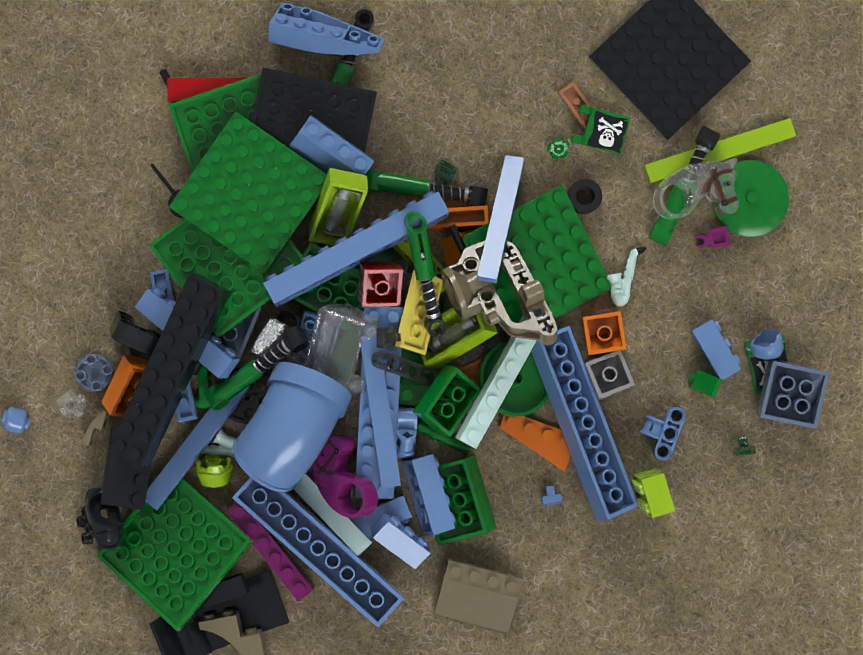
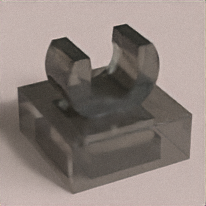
(387, 337)

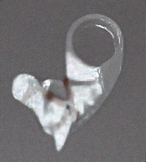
(707, 179)

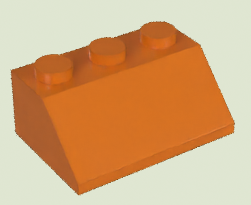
(123, 385)

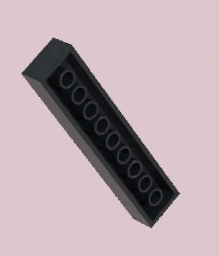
(169, 370)

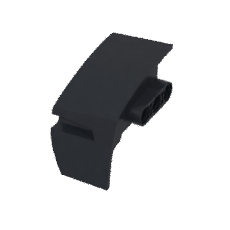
(253, 597)

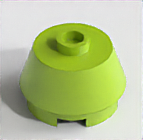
(214, 471)

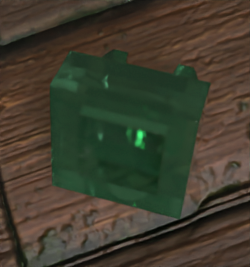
(445, 170)
(744, 448)

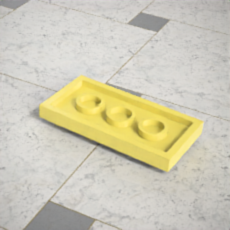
(412, 329)

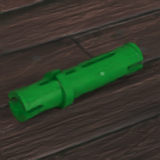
(452, 442)

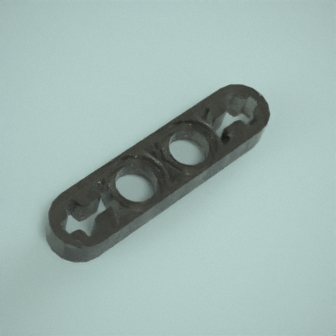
(403, 367)

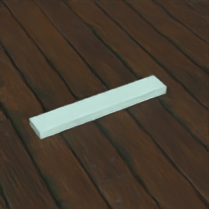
(341, 525)

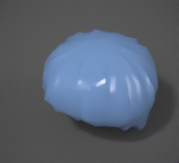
(767, 345)

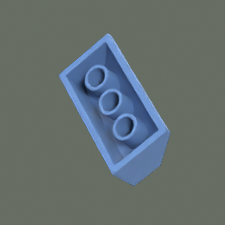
(328, 149)
(428, 494)

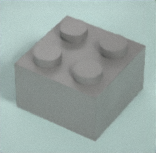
(609, 375)

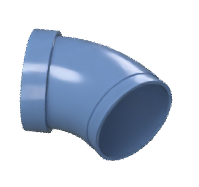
(290, 426)

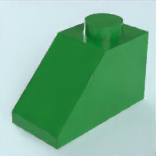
(704, 383)

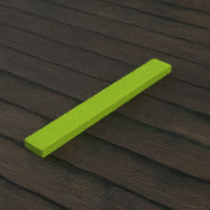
(724, 148)

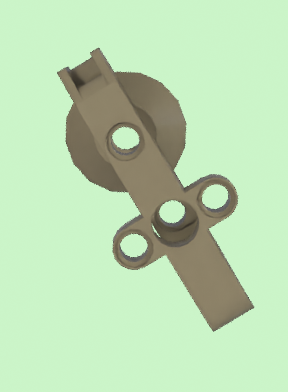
(468, 295)

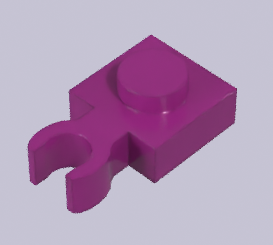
(716, 237)

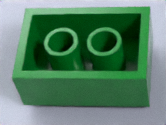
(447, 400)

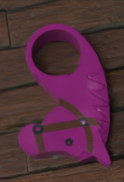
(336, 482)

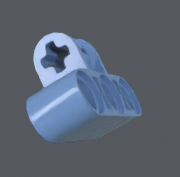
(658, 428)
(406, 433)

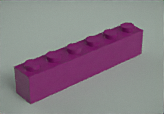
(272, 552)

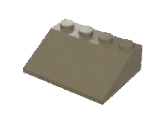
(478, 595)

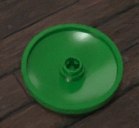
(761, 199)
(527, 390)

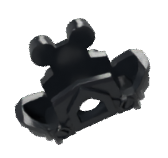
(106, 531)

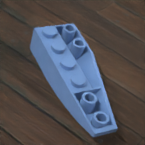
(320, 33)

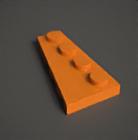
(539, 437)

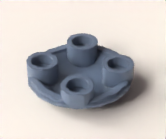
(94, 372)

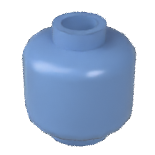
(15, 420)

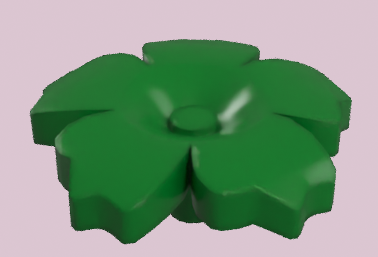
(558, 148)

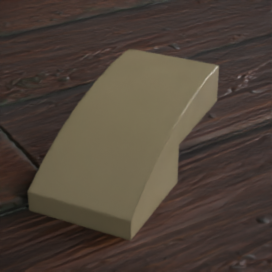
(98, 423)

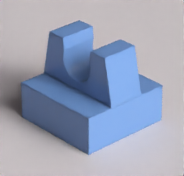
(551, 498)

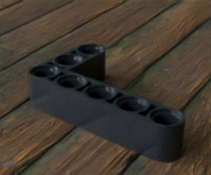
(126, 332)

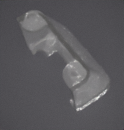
(338, 342)

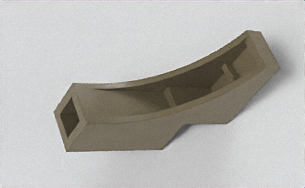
(229, 627)

